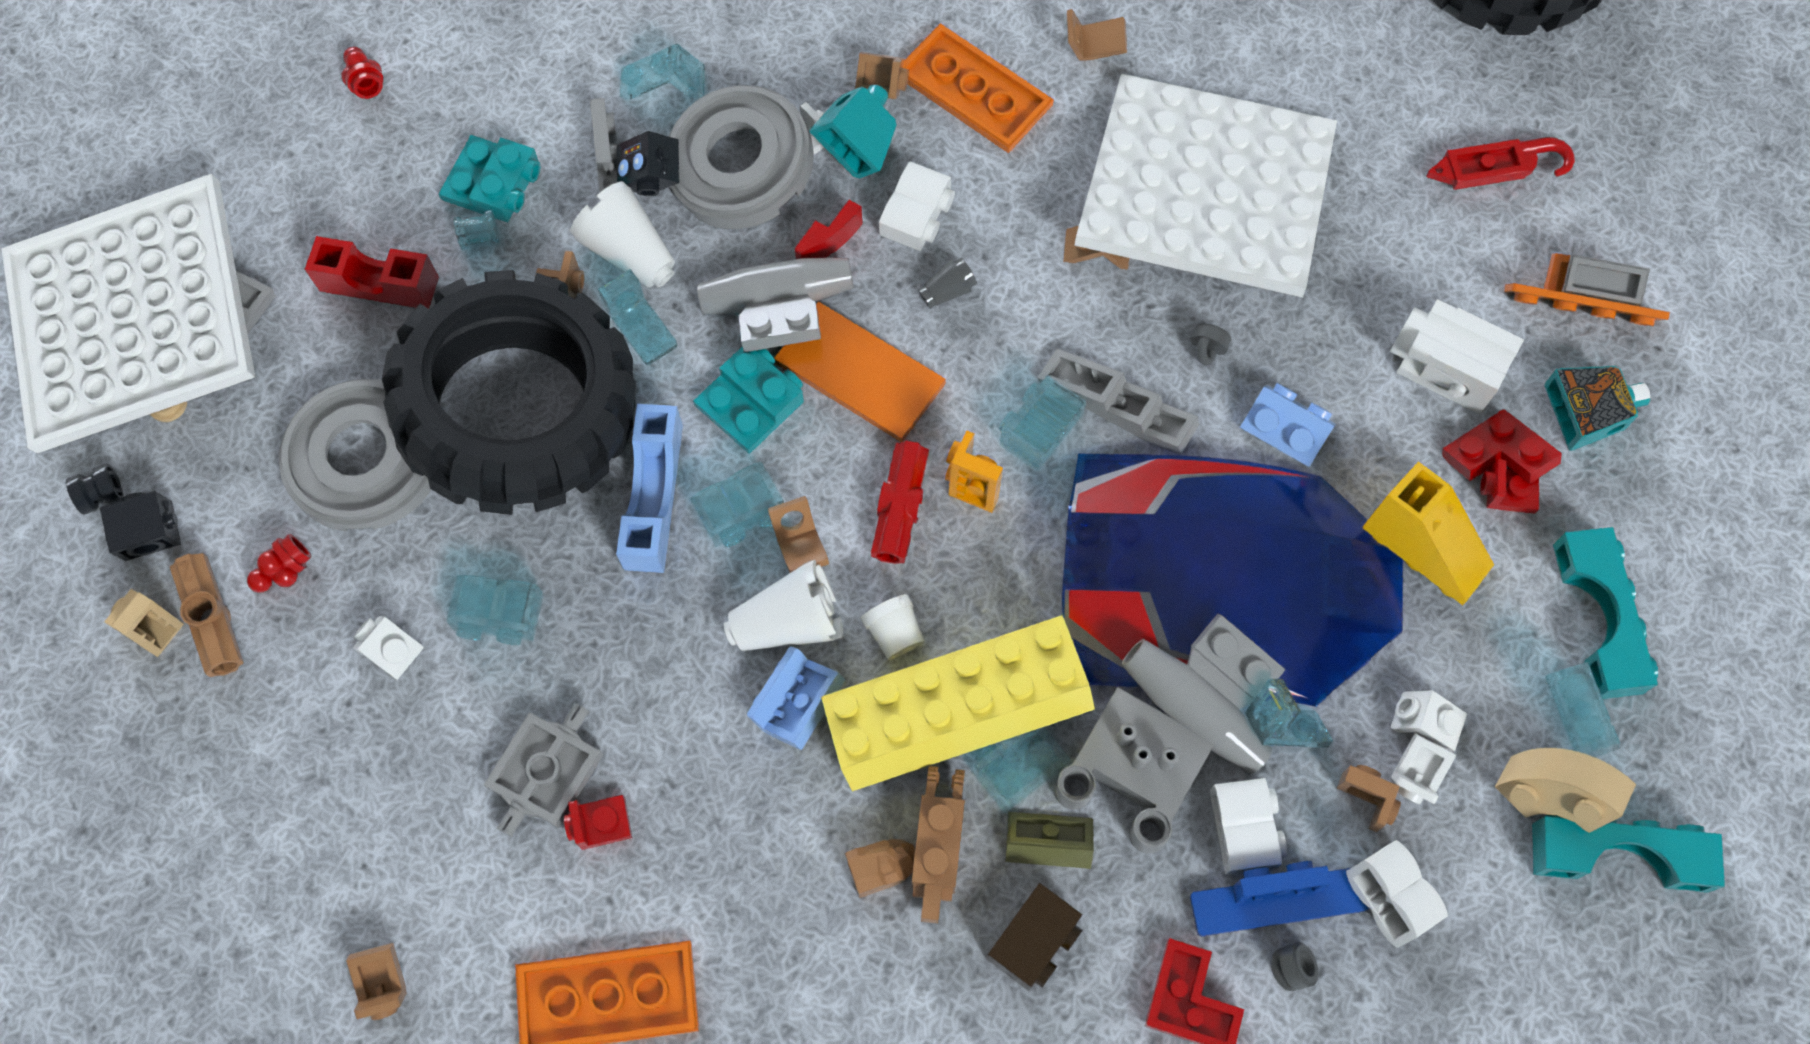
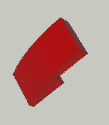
(823, 240)

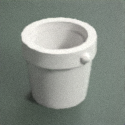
(894, 626)

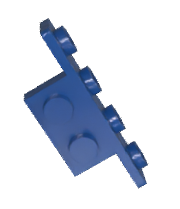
(1275, 899)

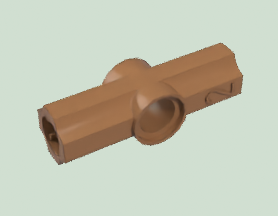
(214, 635)

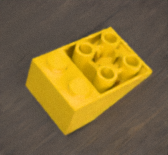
(1432, 533)

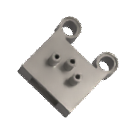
(1142, 759)

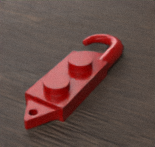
(1498, 162)

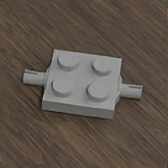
(543, 769)

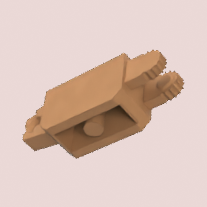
(938, 845)

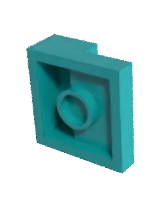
(491, 177)
(750, 397)

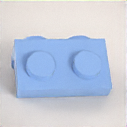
(1288, 424)
(791, 698)

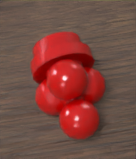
(361, 74)
(279, 564)

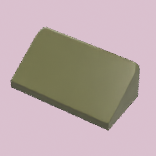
(1049, 840)

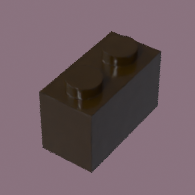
(1035, 937)

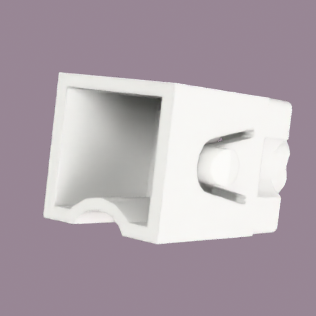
(1455, 354)

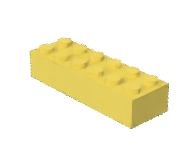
(957, 703)

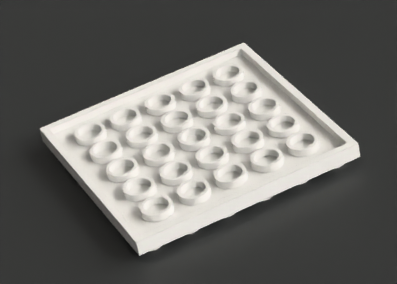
(1209, 185)
(126, 314)

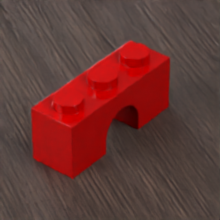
(343, 270)

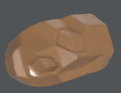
(880, 865)

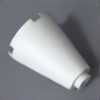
(624, 235)
(787, 613)

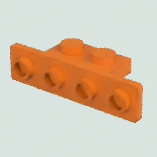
(1568, 302)

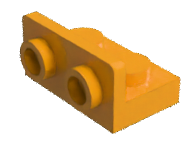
(973, 477)

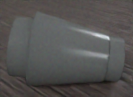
(948, 283)

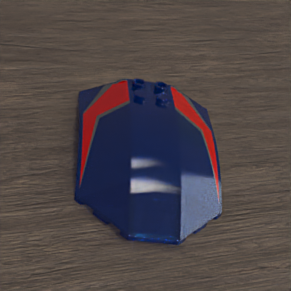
(1192, 537)

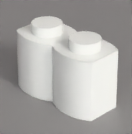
(915, 206)
(1247, 825)
(1397, 894)

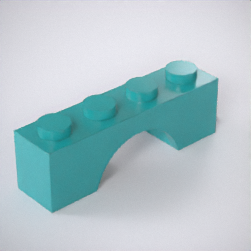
(1596, 565)
(1681, 856)

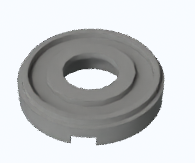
(761, 189)
(338, 499)

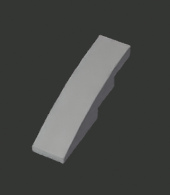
(1121, 402)

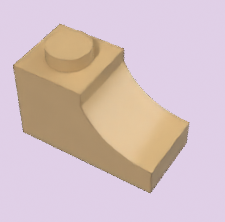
(143, 622)

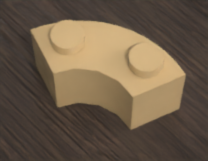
(1565, 786)

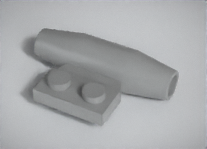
(776, 299)
(1209, 691)

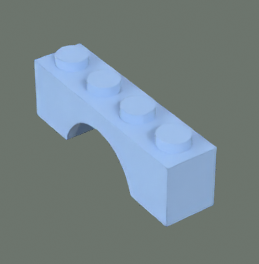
(648, 518)

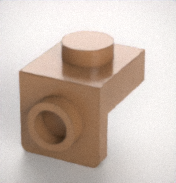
(882, 71)
(1369, 786)
(377, 982)

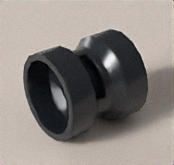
(96, 488)

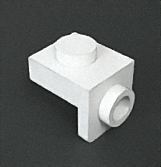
(386, 645)
(1430, 717)
(1422, 769)

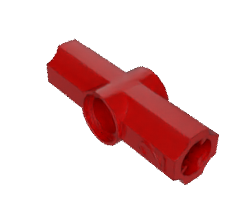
(900, 502)

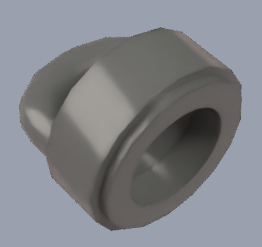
(1209, 342)
(1294, 967)

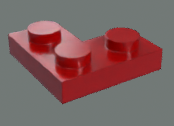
(1505, 439)
(1178, 1003)

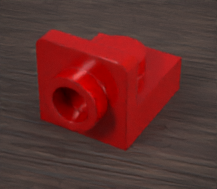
(1508, 490)
(598, 822)

